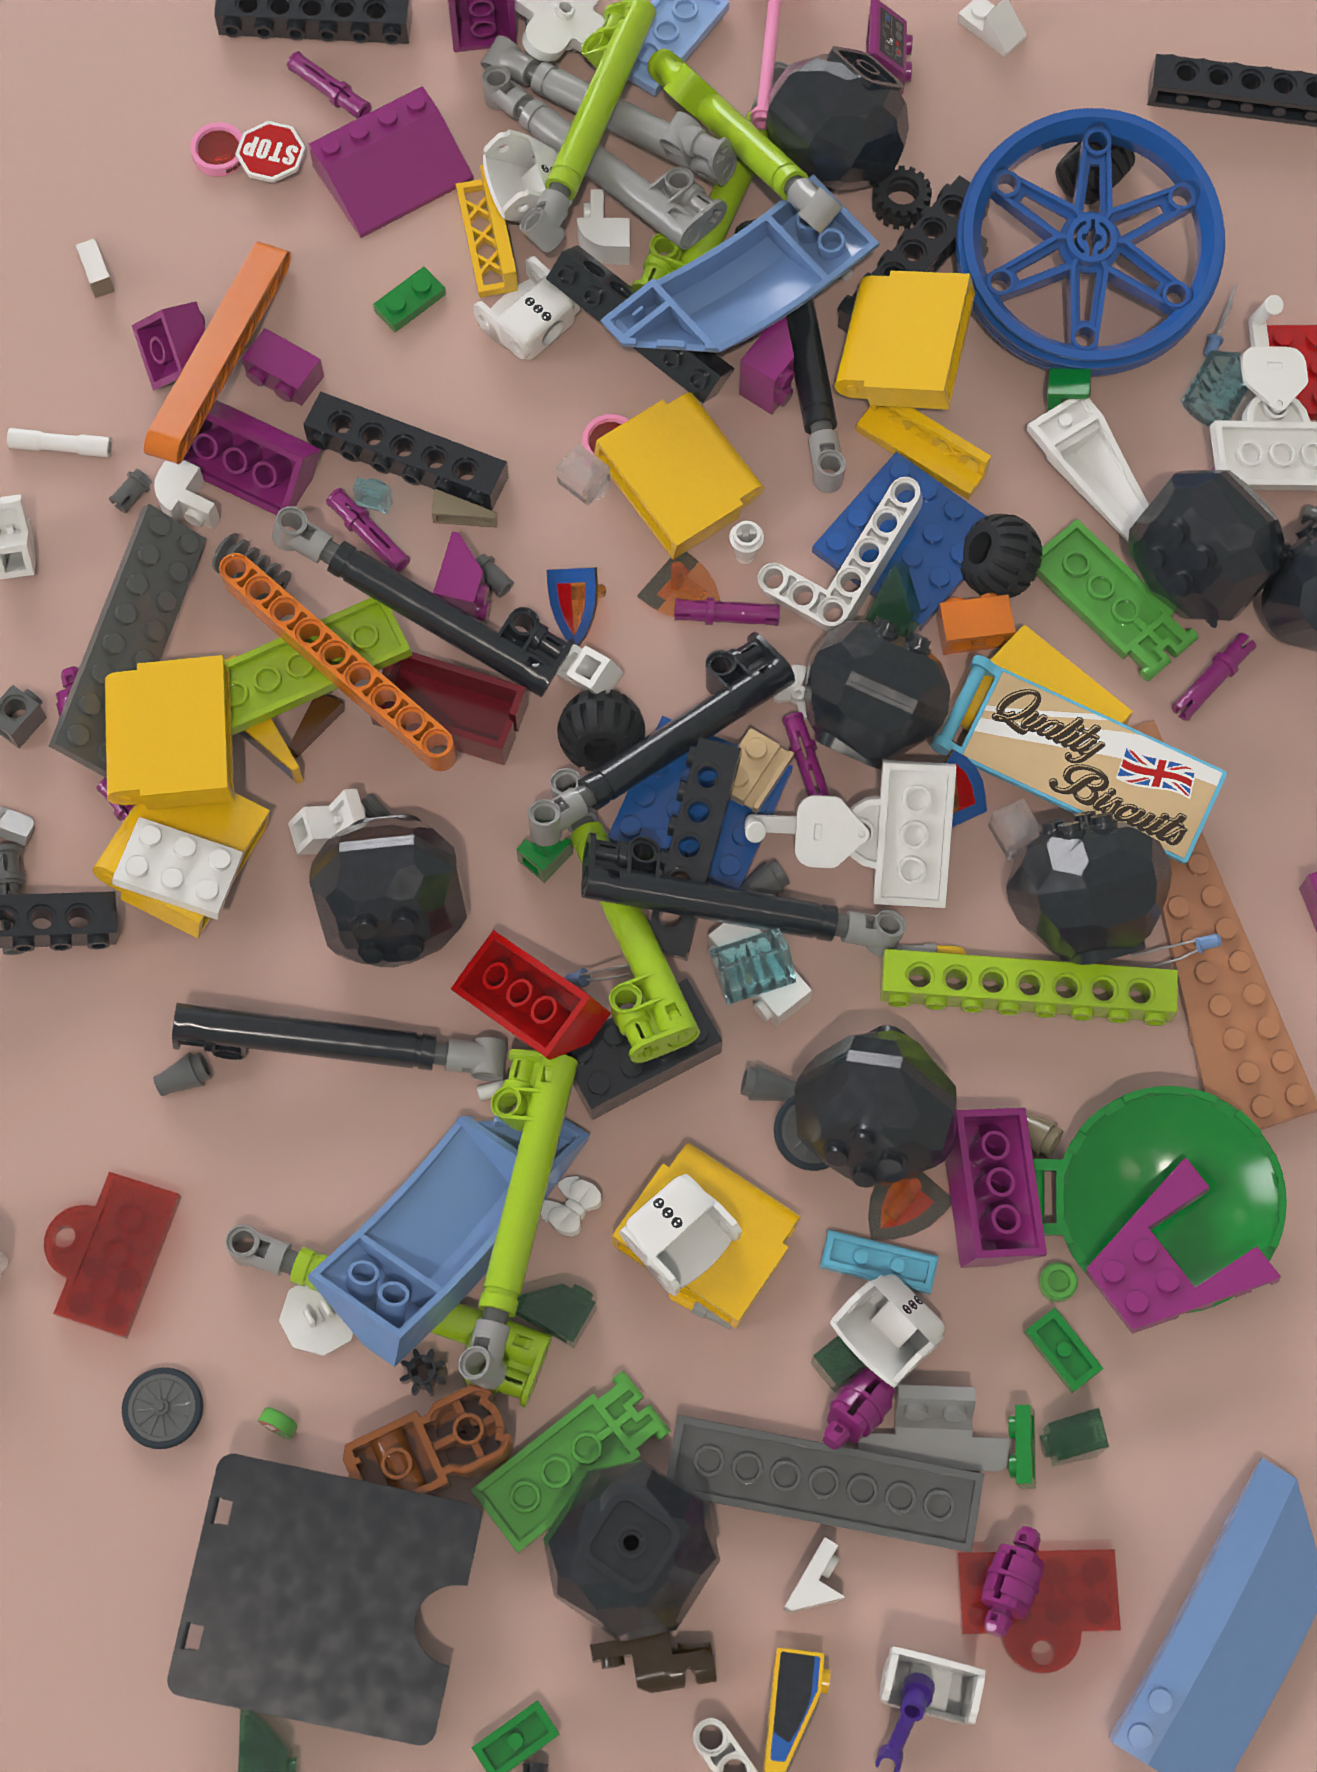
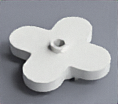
(557, 26)

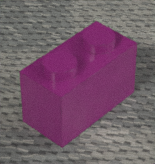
(282, 367)

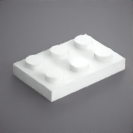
(177, 868)

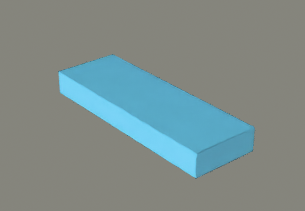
(871, 1259)

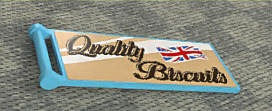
(1082, 759)

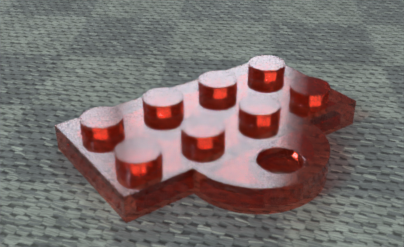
(110, 1253)
(1074, 1597)

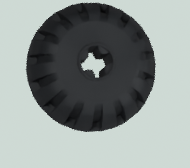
(1066, 170)
(1001, 555)
(599, 727)

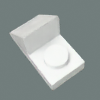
(993, 24)
(811, 1591)

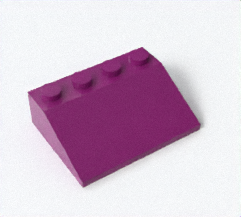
(390, 161)

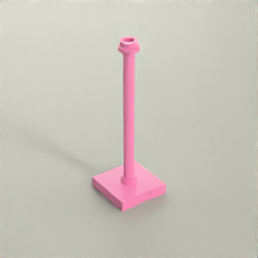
(759, 113)

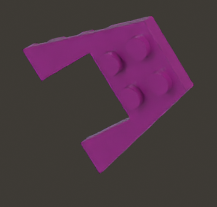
(1146, 1282)

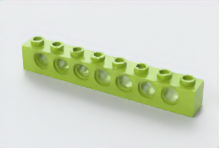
(1156, 985)

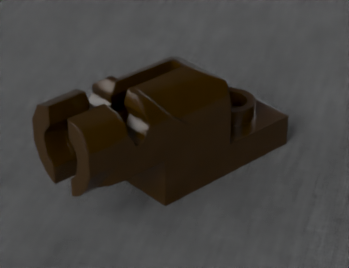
(656, 1663)

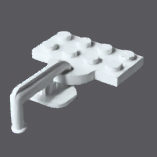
(1268, 447)
(906, 836)

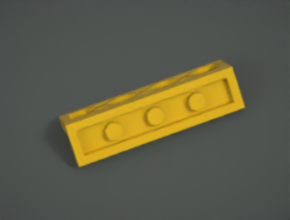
(499, 241)
(924, 446)

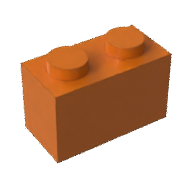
(975, 623)

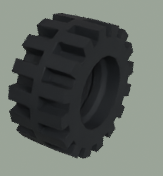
(902, 181)

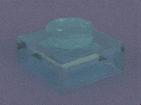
(372, 494)

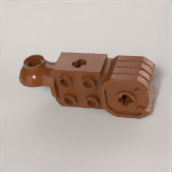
(429, 1449)

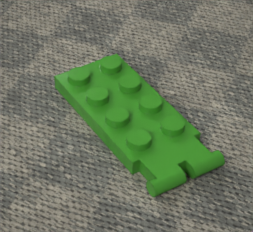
(1112, 600)
(539, 1480)

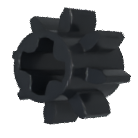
(412, 1370)

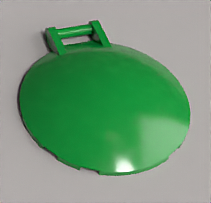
(1130, 1152)

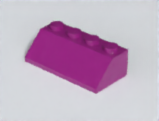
(479, 22)
(252, 459)
(994, 1189)

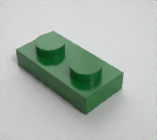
(409, 299)
(1063, 1350)
(1023, 1463)
(516, 1740)

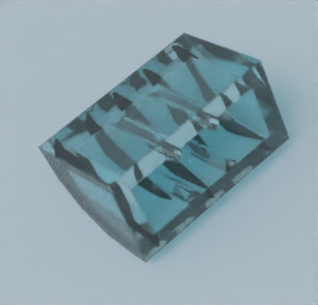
(1216, 388)
(753, 966)

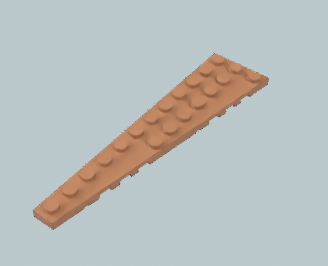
(1226, 1000)

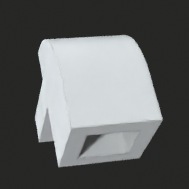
(603, 237)
(178, 494)
(16, 539)
(589, 670)
(317, 824)

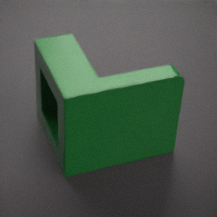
(1068, 385)
(544, 860)

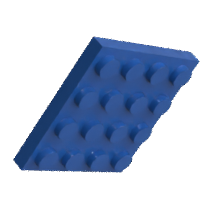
(930, 545)
(653, 801)

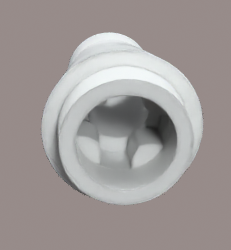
(746, 541)

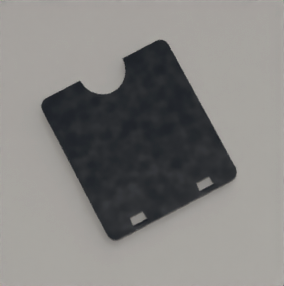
(320, 1598)

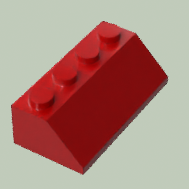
(529, 998)

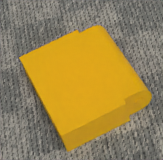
(906, 339)
(679, 472)
(1042, 664)
(169, 734)
(231, 824)
(747, 1264)

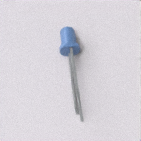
(1215, 340)
(1202, 943)
(583, 978)

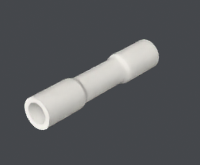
(81, 444)

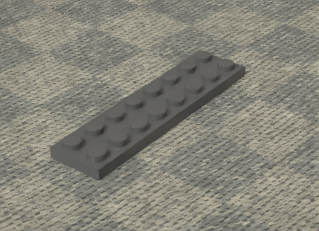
(129, 629)
(826, 1485)

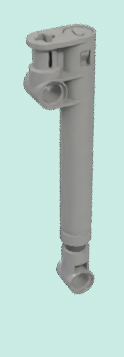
(678, 141)
(670, 204)

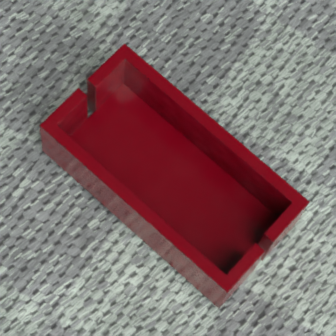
(470, 705)

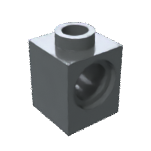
(20, 729)

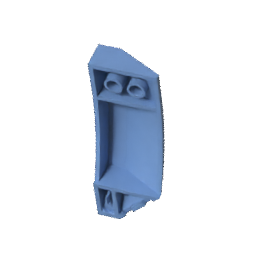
(742, 283)
(430, 1237)
(1229, 1636)

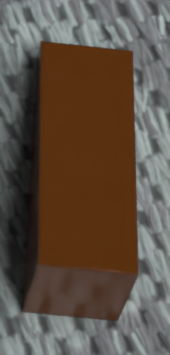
(317, 719)

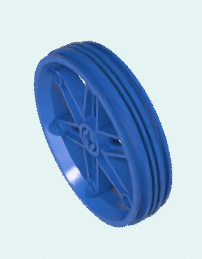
(1105, 128)

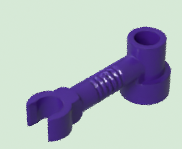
(916, 1696)

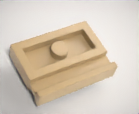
(759, 770)

